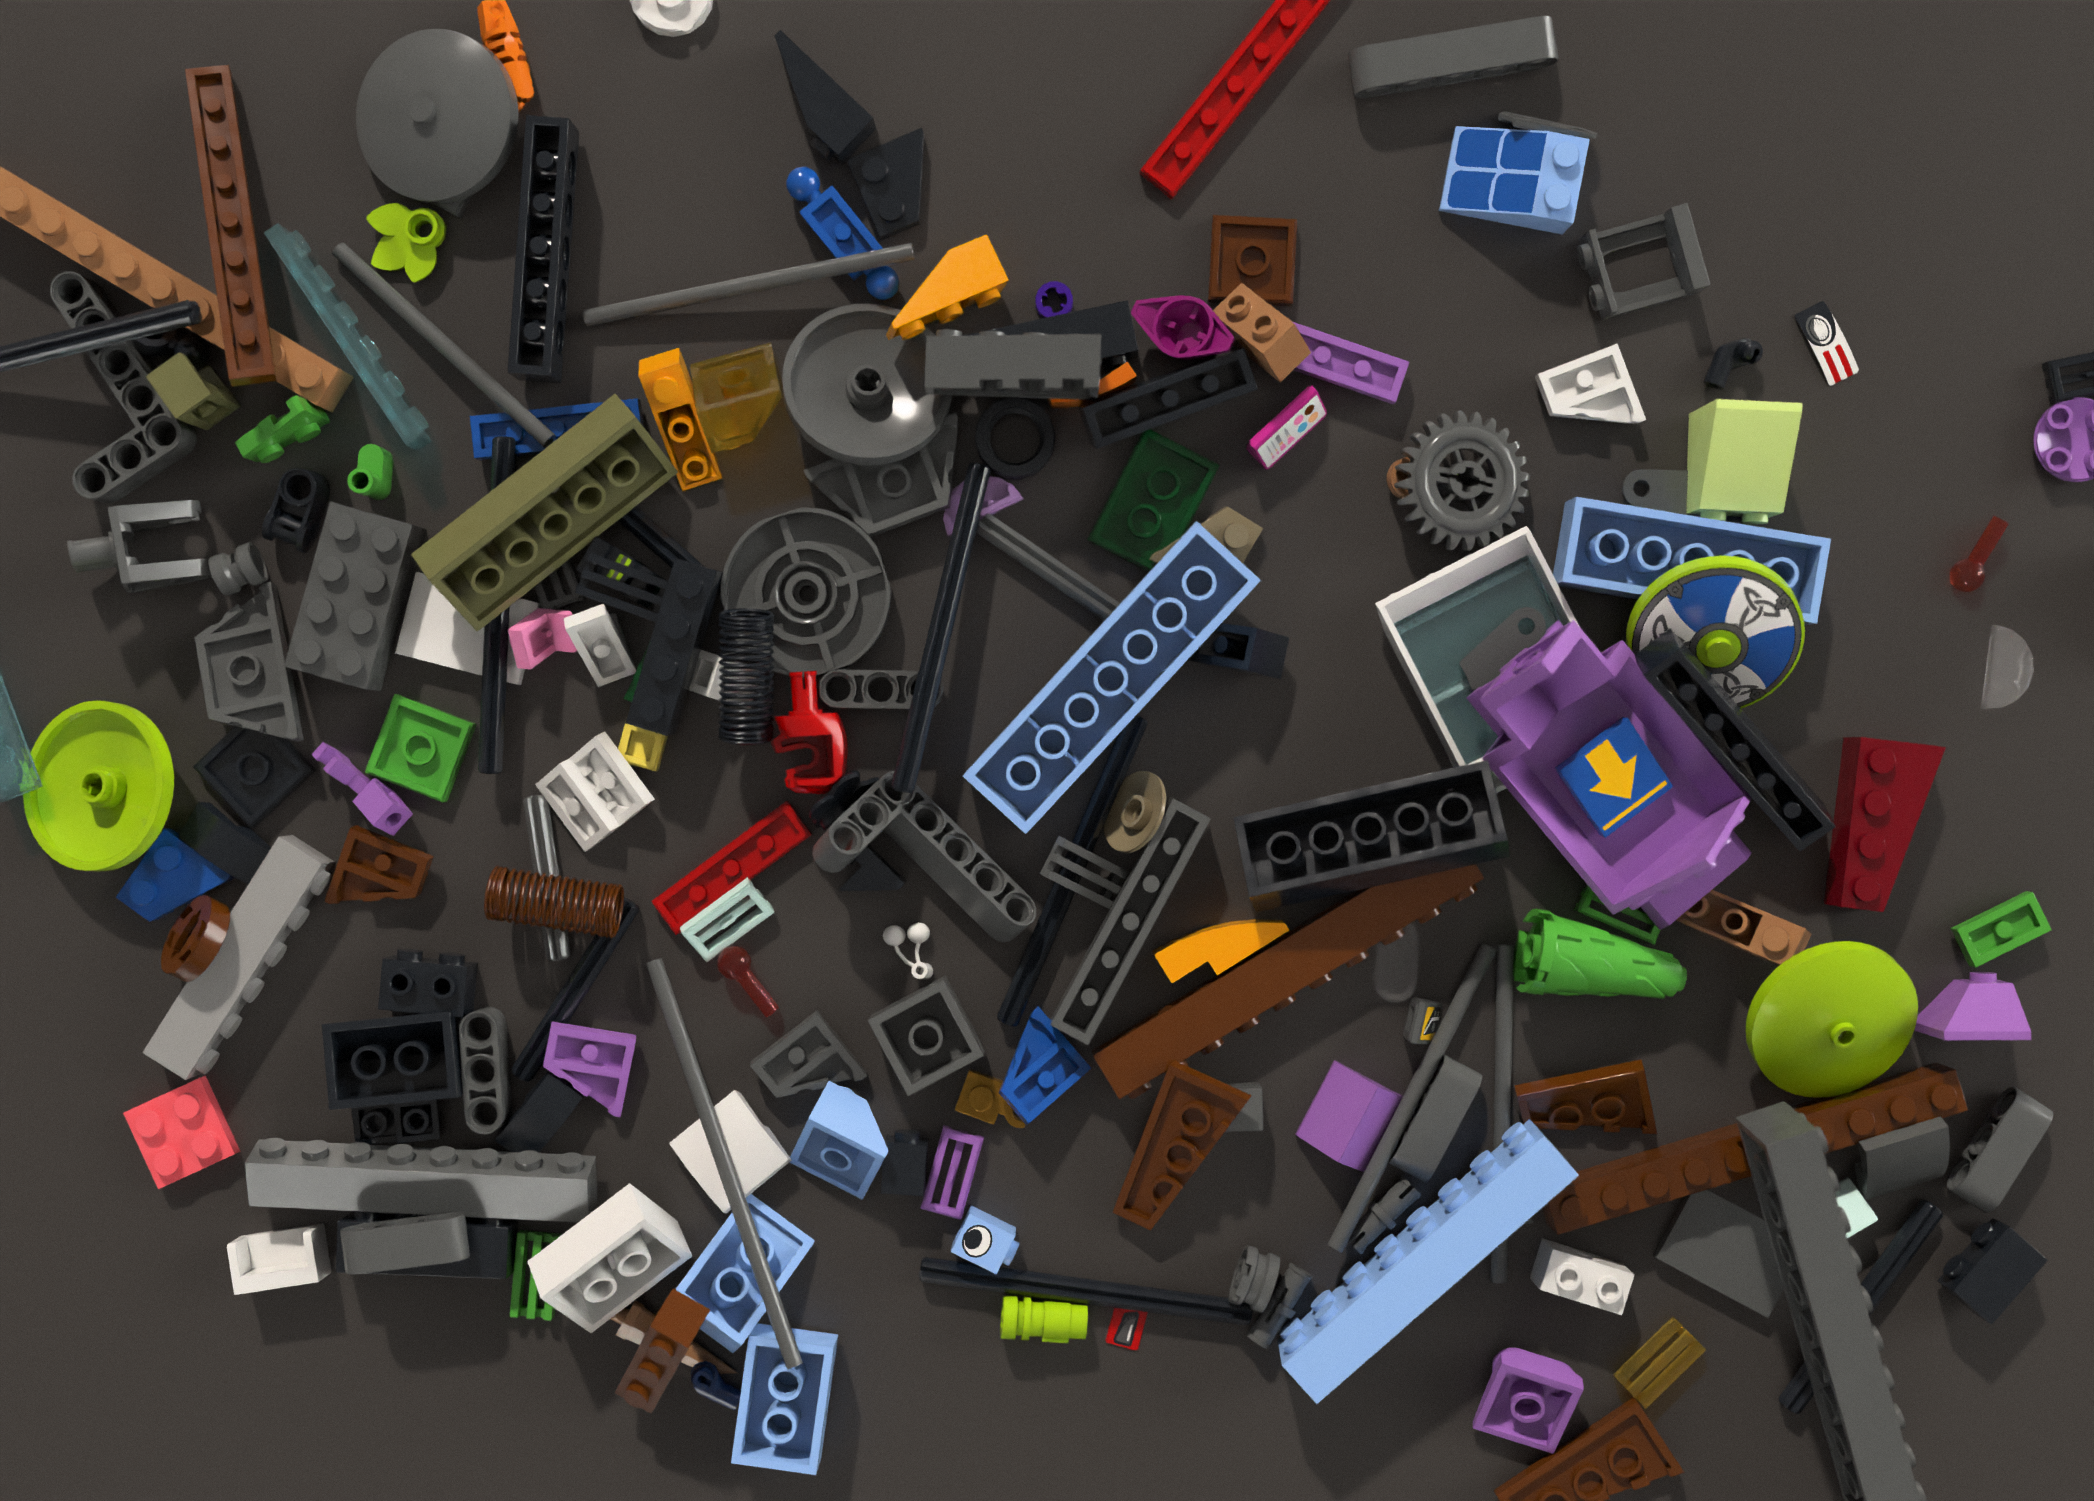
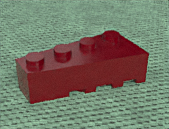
(1875, 817)

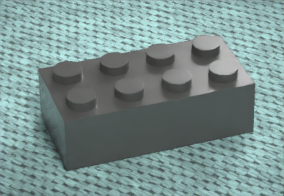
(354, 597)

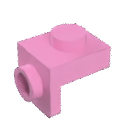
(539, 637)

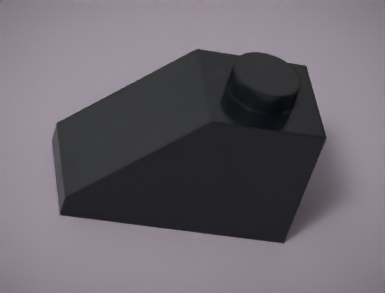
(1244, 650)

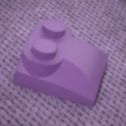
(1528, 1399)

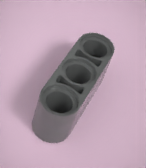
(860, 692)
(476, 1088)
(1436, 1119)
(1999, 1149)
(405, 1243)

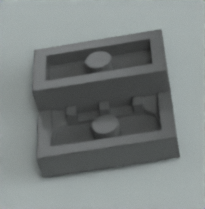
(1903, 1158)

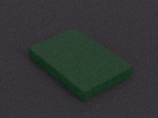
(1152, 499)

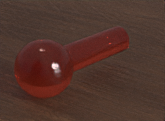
(1969, 573)
(735, 964)

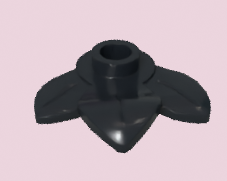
(841, 797)

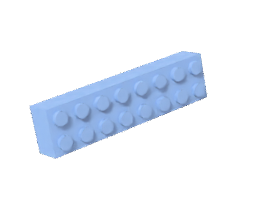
(1111, 677)
(1423, 1259)

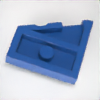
(169, 878)
(1040, 1068)

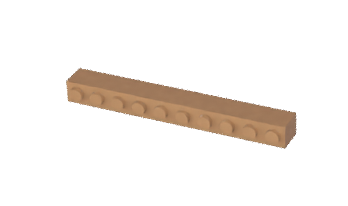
(156, 283)

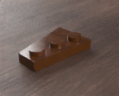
(1595, 1097)

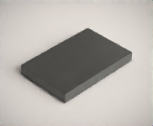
(1723, 1250)

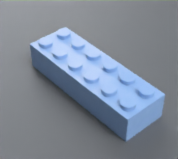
(1628, 547)

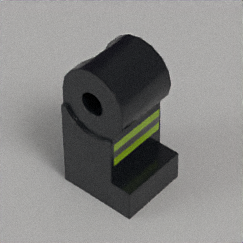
(606, 550)

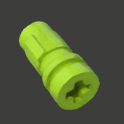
(1046, 1319)

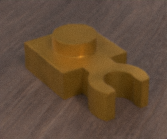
(982, 1099)

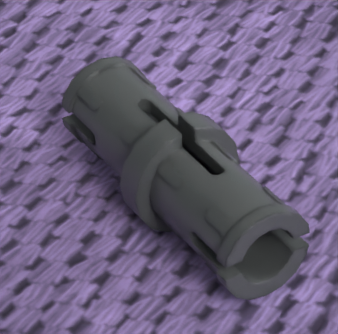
(1383, 1214)
(1280, 1306)

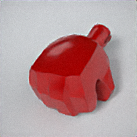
(814, 730)

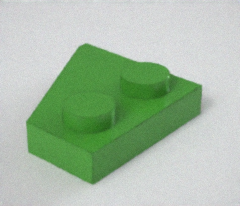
(272, 434)

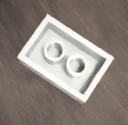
(609, 1258)

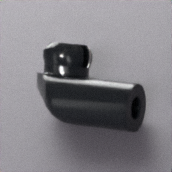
(1731, 356)

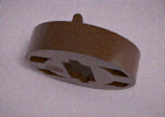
(195, 938)

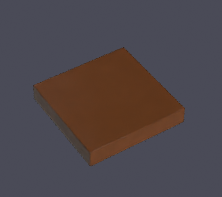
(1253, 253)

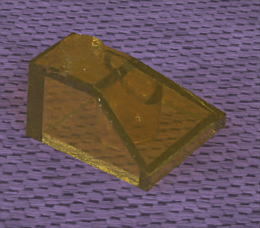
(735, 395)

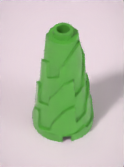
(1581, 959)

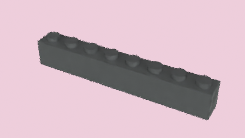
(421, 1180)

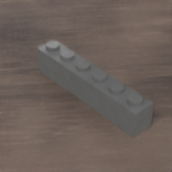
(1129, 922)

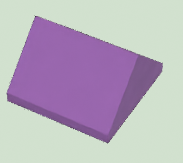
(1348, 1116)

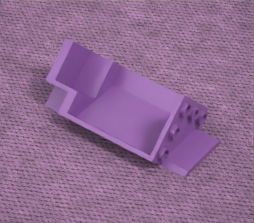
(1558, 701)

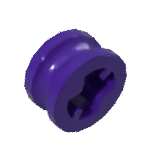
(1061, 291)

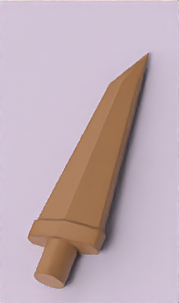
(637, 1322)

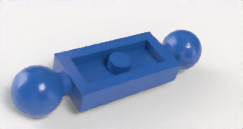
(840, 229)

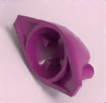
(1183, 327)

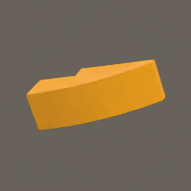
(1218, 944)

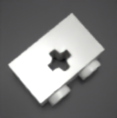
(1582, 1276)

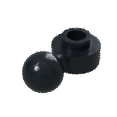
(189, 344)

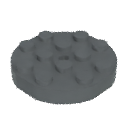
(816, 551)

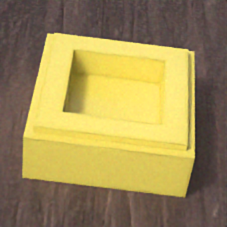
(642, 747)

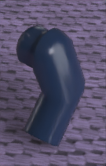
(711, 1385)

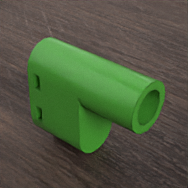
(373, 473)

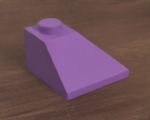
(1975, 1011)

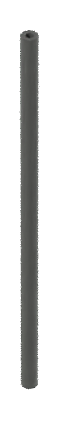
(724, 1164)

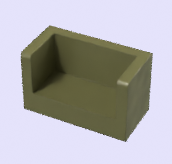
(191, 395)

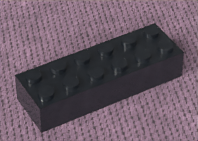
(1371, 836)

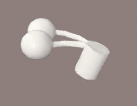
(917, 933)

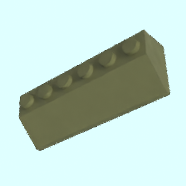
(544, 513)

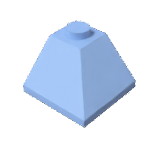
(841, 1141)

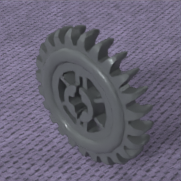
(1424, 473)

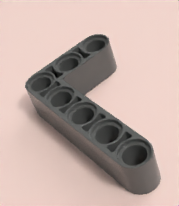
(129, 390)
(997, 906)

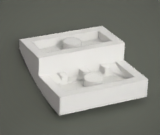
(594, 791)
(750, 1143)

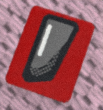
(1126, 1328)

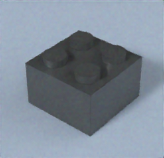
(926, 1035)

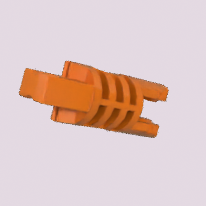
(502, 36)

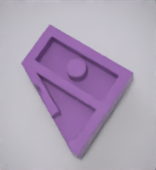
(592, 1061)

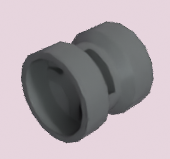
(238, 569)

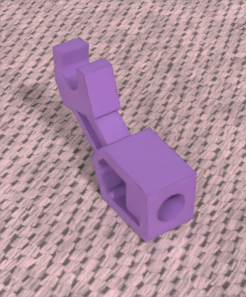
(374, 798)

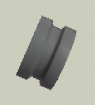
(1254, 1278)

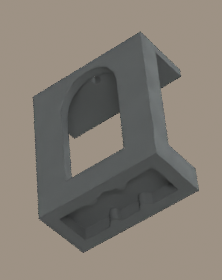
(1684, 249)

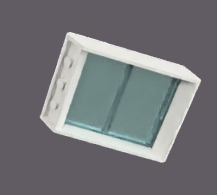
(1450, 614)

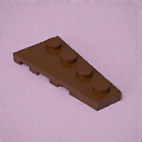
(1179, 1134)
(1598, 1462)

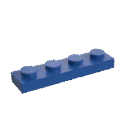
(557, 419)

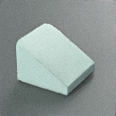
(1855, 1207)

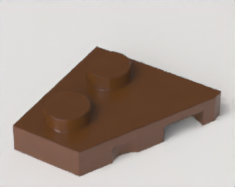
(377, 869)

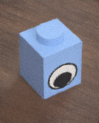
(985, 1240)

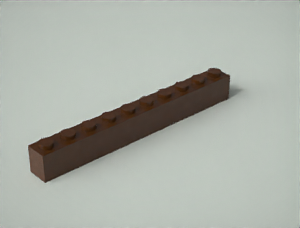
(1274, 975)
(1720, 1157)

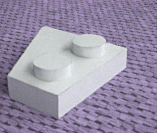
(1592, 389)

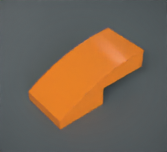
(1115, 381)

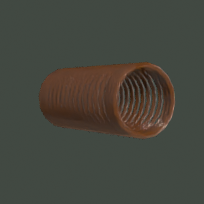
(606, 924)

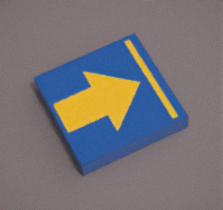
(1614, 777)

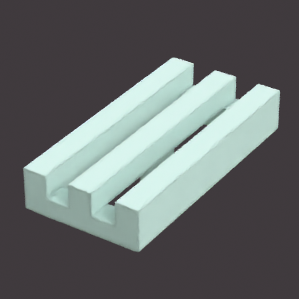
(717, 908)

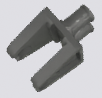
(113, 549)

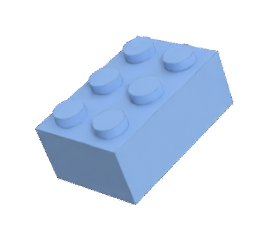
(784, 1408)

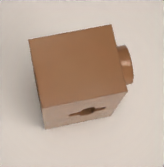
(1262, 332)

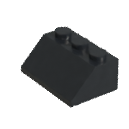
(392, 1060)

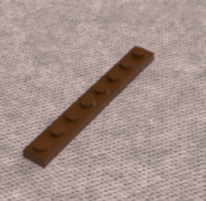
(230, 226)

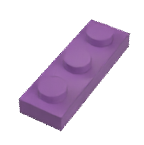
(1352, 365)

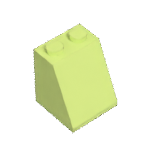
(1741, 458)

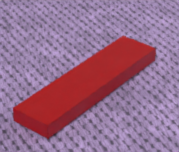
(740, 859)

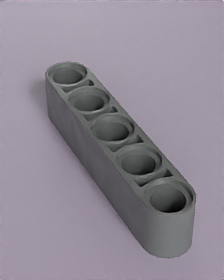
(1453, 57)

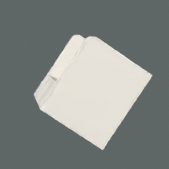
(279, 1259)

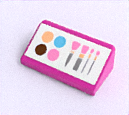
(1287, 428)

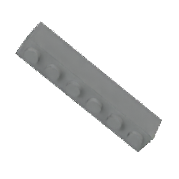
(254, 941)

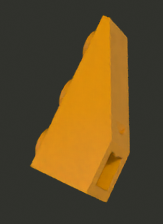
(959, 280)
(674, 410)

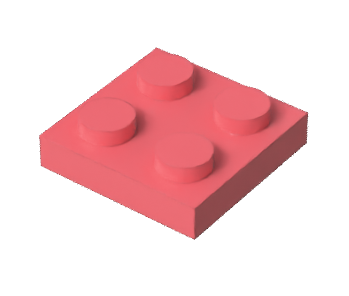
(181, 1132)

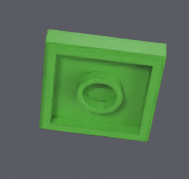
(420, 748)

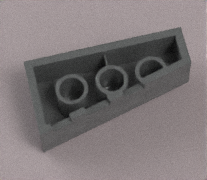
(1013, 365)

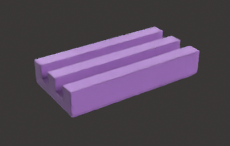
(962, 1137)

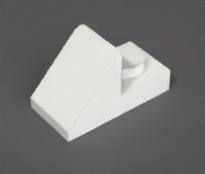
(601, 644)

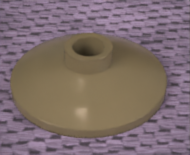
(1136, 812)

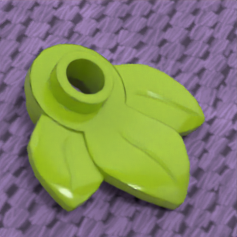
(402, 243)

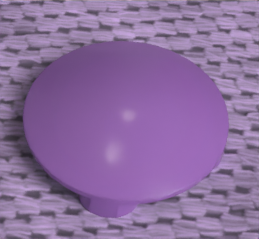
(2066, 440)

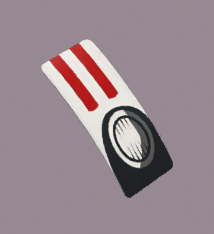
(1827, 342)

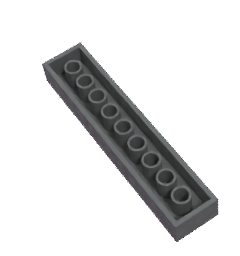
(1829, 1305)

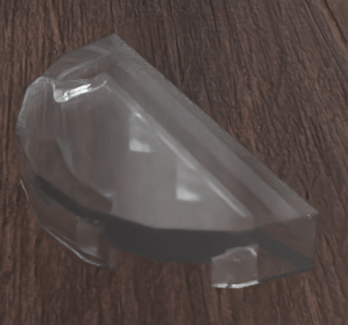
(2007, 668)

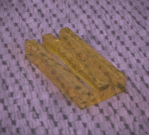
(1671, 1373)

